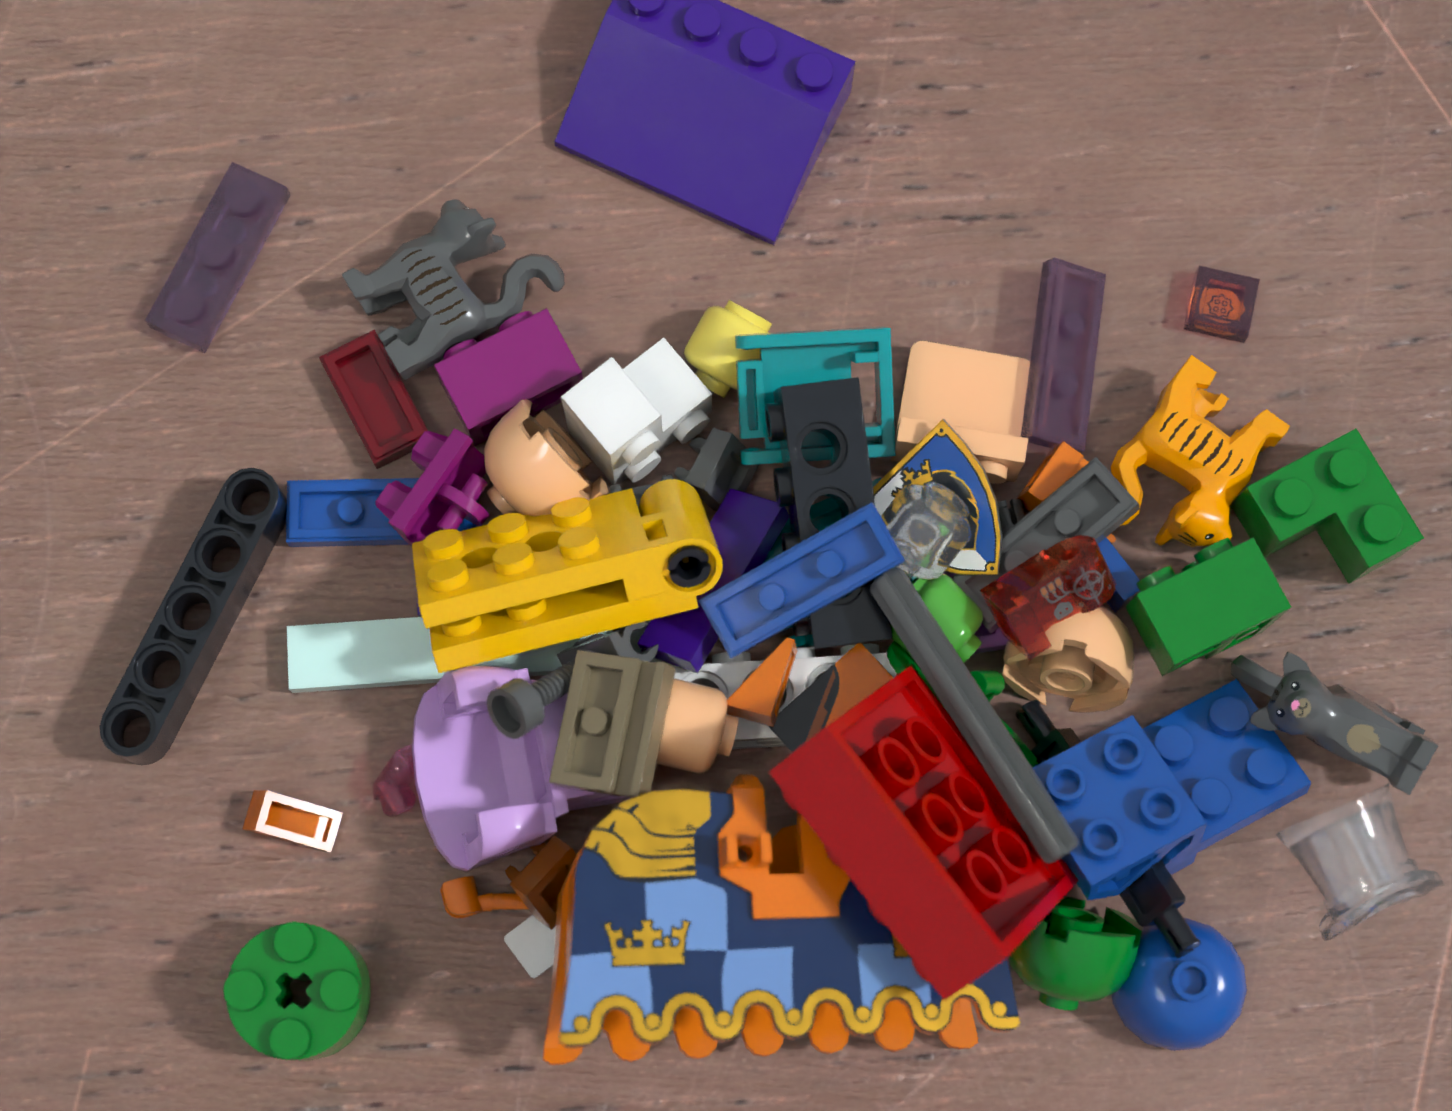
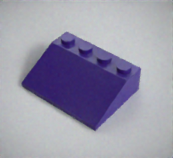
(707, 108)

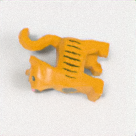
(1196, 456)

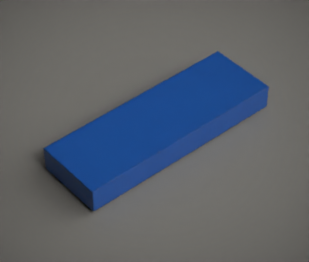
(341, 513)
(802, 580)

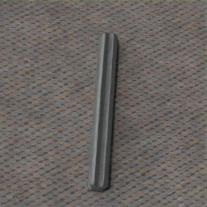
(974, 716)

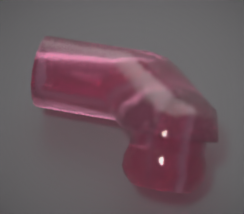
(393, 783)

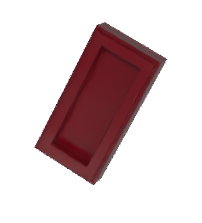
(374, 398)

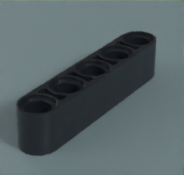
(196, 648)

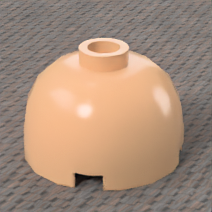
(535, 464)
(1086, 662)

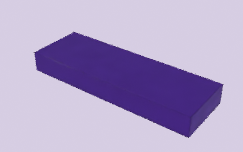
(744, 534)

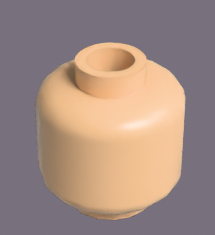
(696, 727)

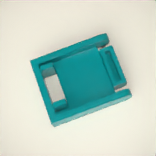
(812, 358)

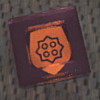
(1221, 304)

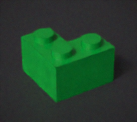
(1338, 495)
(1207, 606)

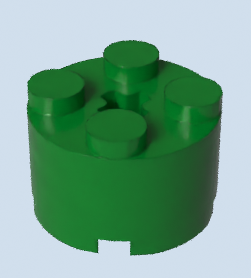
(260, 992)

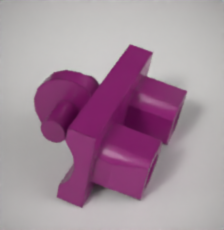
(443, 492)

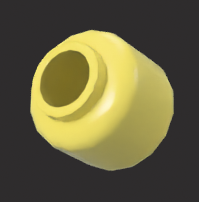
(713, 345)

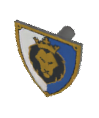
(949, 461)

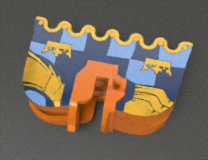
(689, 940)

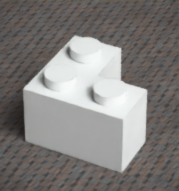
(636, 411)

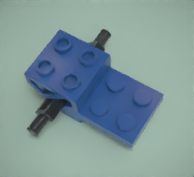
(1161, 796)

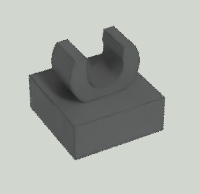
(717, 467)

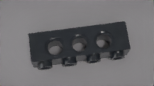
(837, 413)

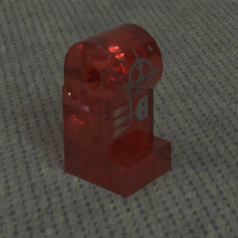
(1048, 590)

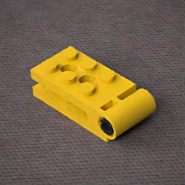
(563, 573)

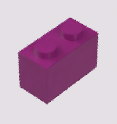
(515, 364)

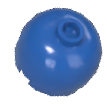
(1186, 998)

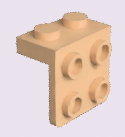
(976, 395)

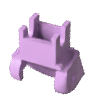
(477, 785)

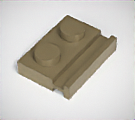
(612, 724)

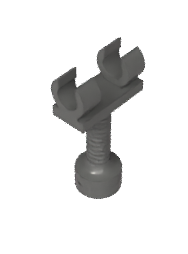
(520, 706)

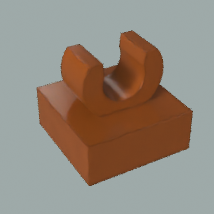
(543, 878)

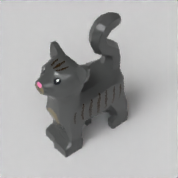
(442, 302)
(1338, 720)

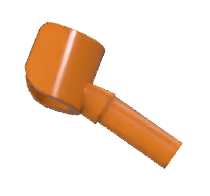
(462, 899)

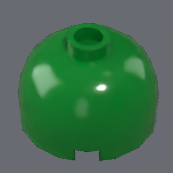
(1077, 954)

